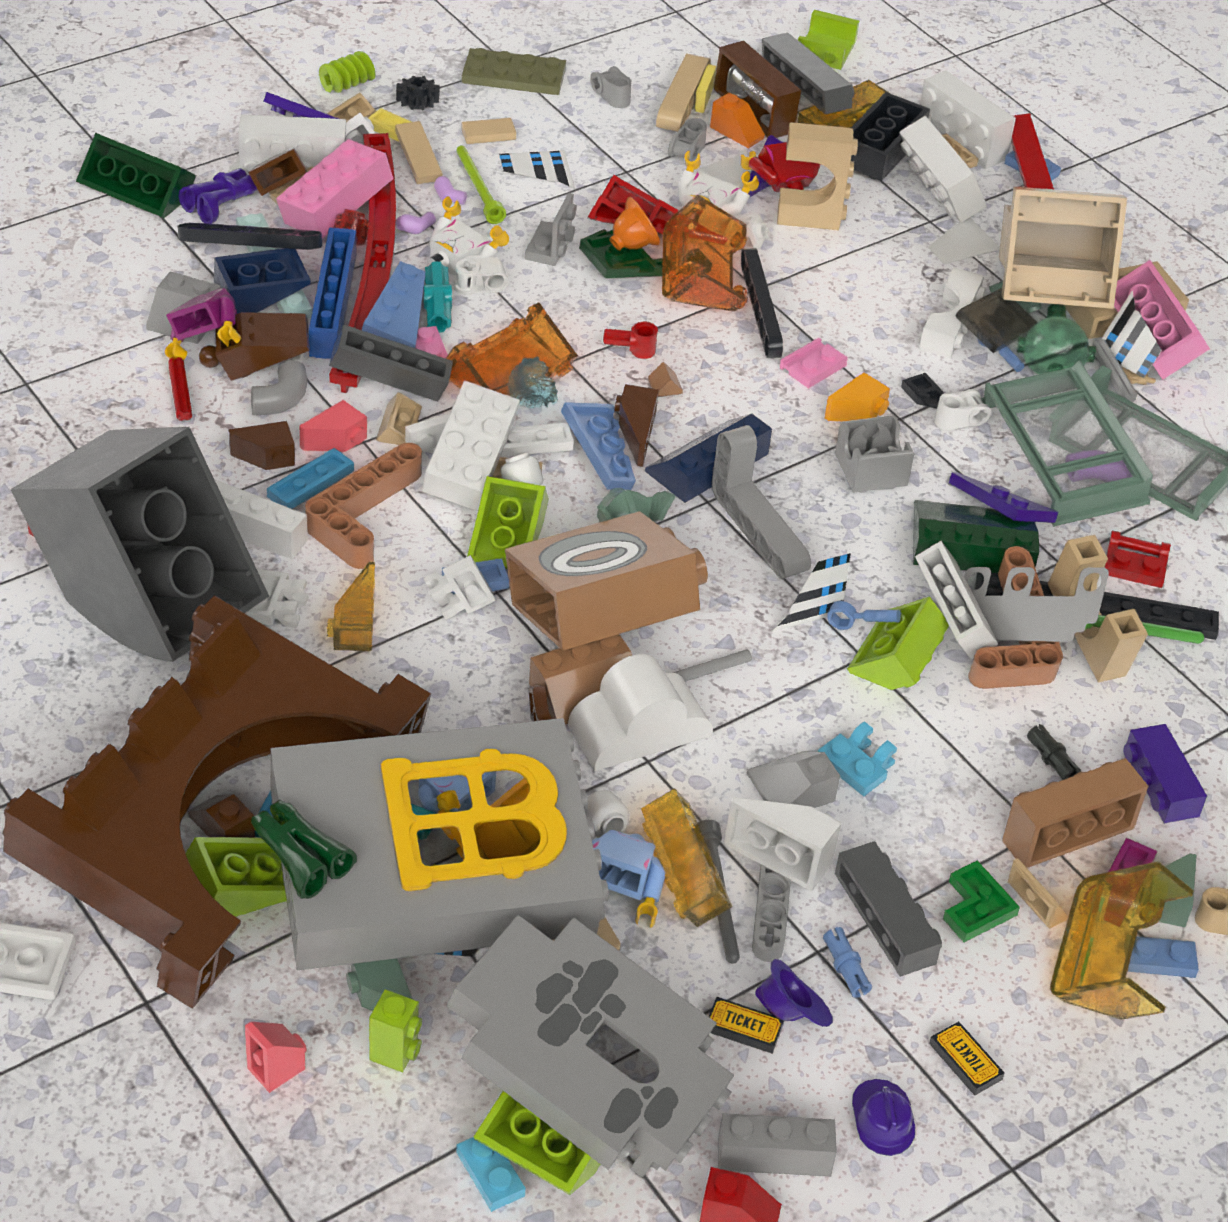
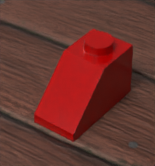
(737, 1199)

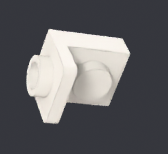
(358, 123)
(755, 228)

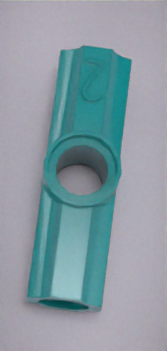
(438, 296)

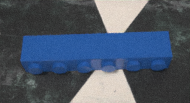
(332, 291)

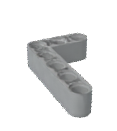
(749, 507)

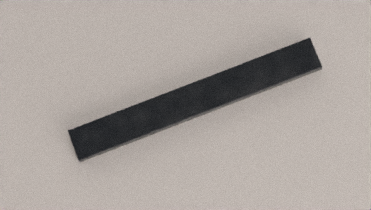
(1148, 610)

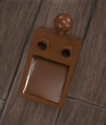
(263, 342)

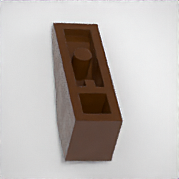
(636, 418)

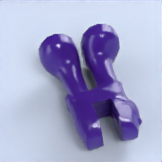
(209, 195)

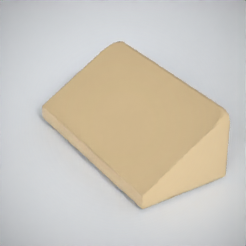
(352, 107)
(399, 413)
(1035, 895)

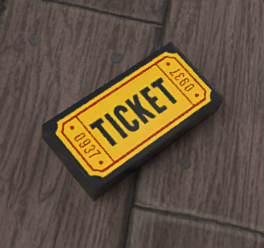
(745, 1025)
(966, 1058)

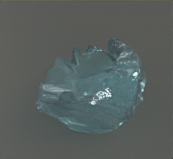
(530, 385)

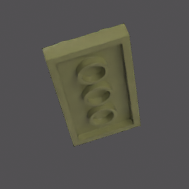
(514, 71)

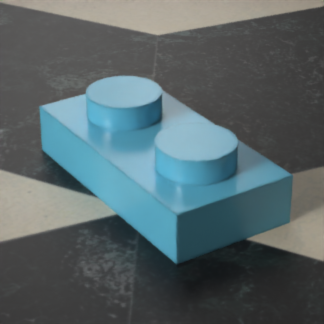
(491, 1174)

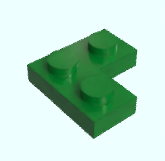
(983, 905)

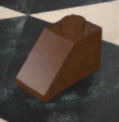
(277, 171)
(263, 445)
(223, 817)

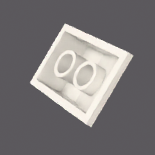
(784, 838)

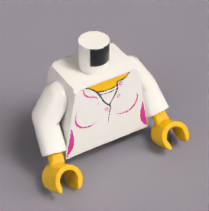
(717, 191)
(458, 241)

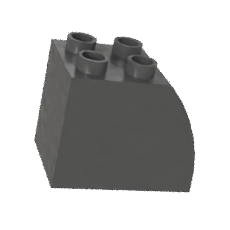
(140, 537)

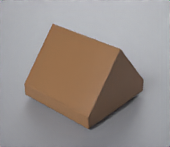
(665, 380)

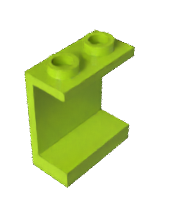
(831, 37)

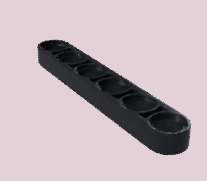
(250, 236)
(761, 303)

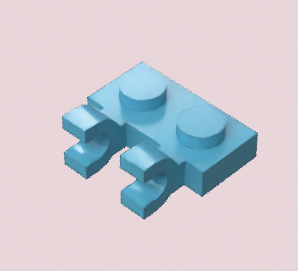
(855, 765)

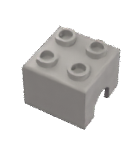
(873, 454)

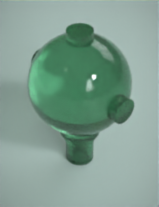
(1055, 343)

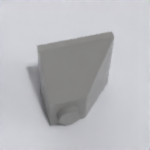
(797, 779)

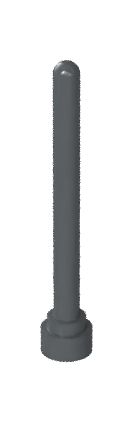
(712, 835)

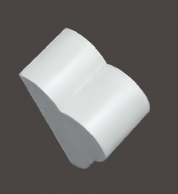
(637, 714)

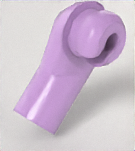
(444, 188)
(415, 224)

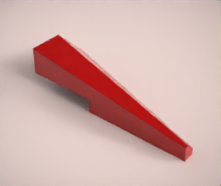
(613, 203)

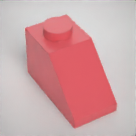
(335, 428)
(273, 1053)

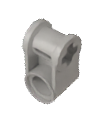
(612, 86)
(689, 138)

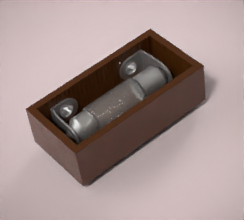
(760, 84)

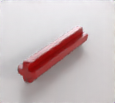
(180, 389)

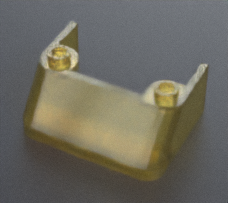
(1102, 936)

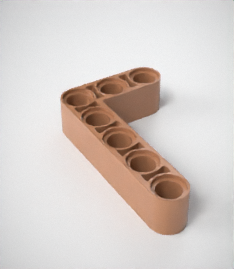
(334, 510)
(1016, 664)

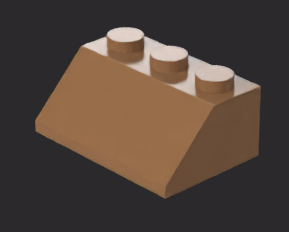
(575, 672)

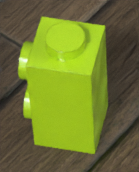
(394, 1031)

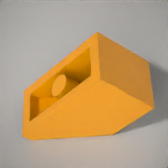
(858, 400)

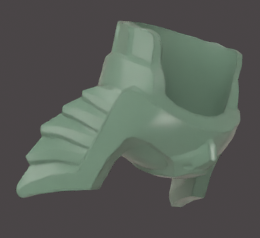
(624, 502)

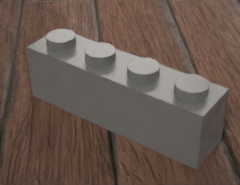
(391, 363)
(888, 908)

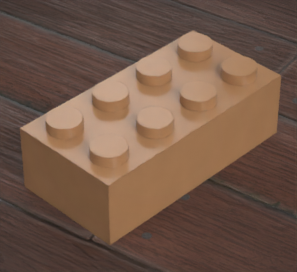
(1074, 812)

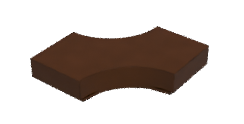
(538, 703)

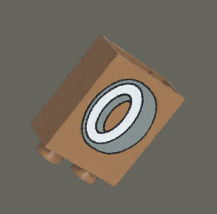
(604, 579)

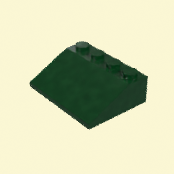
(971, 533)

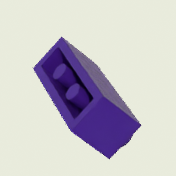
(1170, 779)

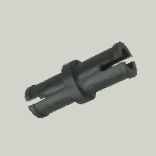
(1052, 752)

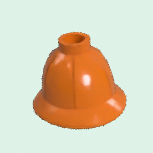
(633, 228)

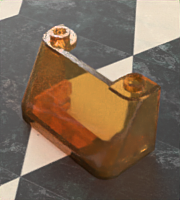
(700, 256)
(494, 358)

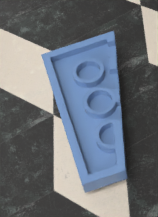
(398, 306)
(599, 438)

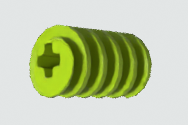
(346, 72)

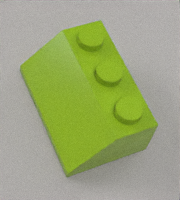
(900, 650)
(535, 1145)

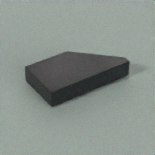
(922, 390)

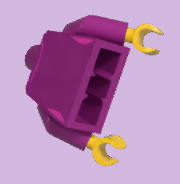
(202, 315)

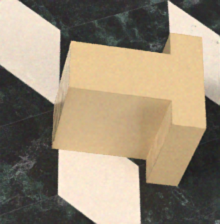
(1062, 247)

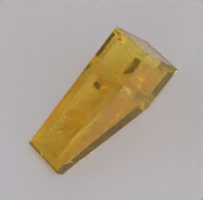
(354, 614)

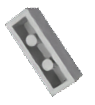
(777, 1144)

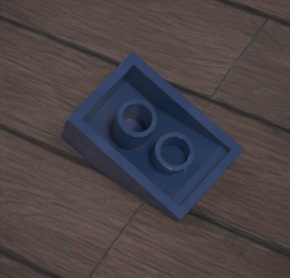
(260, 277)

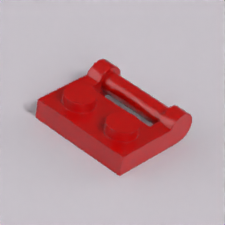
(1136, 566)

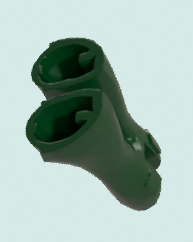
(303, 848)

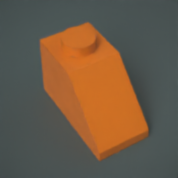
(736, 120)

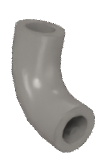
(282, 395)

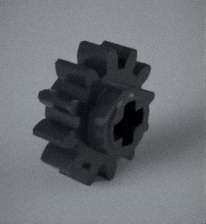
(417, 93)

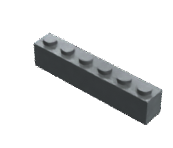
(809, 73)

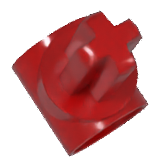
(641, 339)

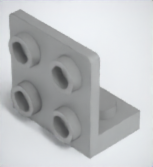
(551, 238)

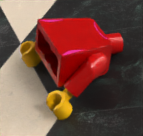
(779, 172)

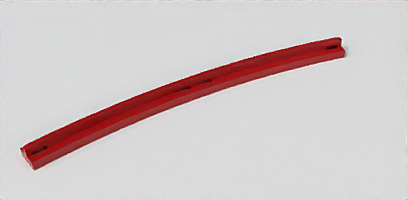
(381, 233)

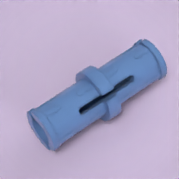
(847, 962)

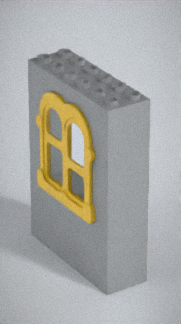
(392, 900)

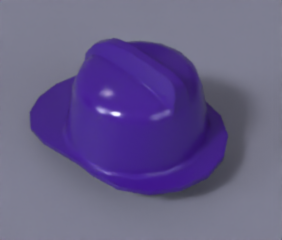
(791, 998)
(883, 1117)

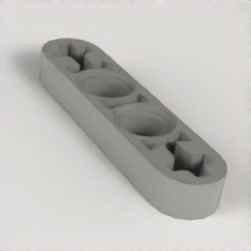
(770, 903)

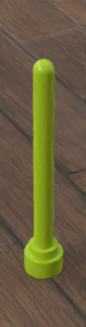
(493, 209)

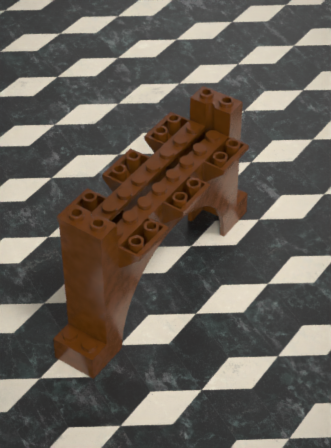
(123, 814)

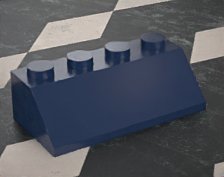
(690, 468)

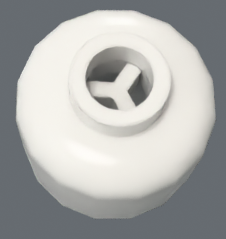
(522, 469)
(606, 812)

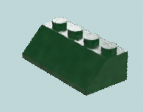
(133, 176)

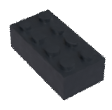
(880, 137)

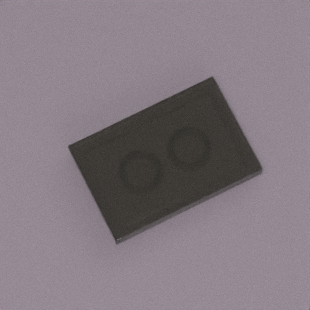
(996, 320)

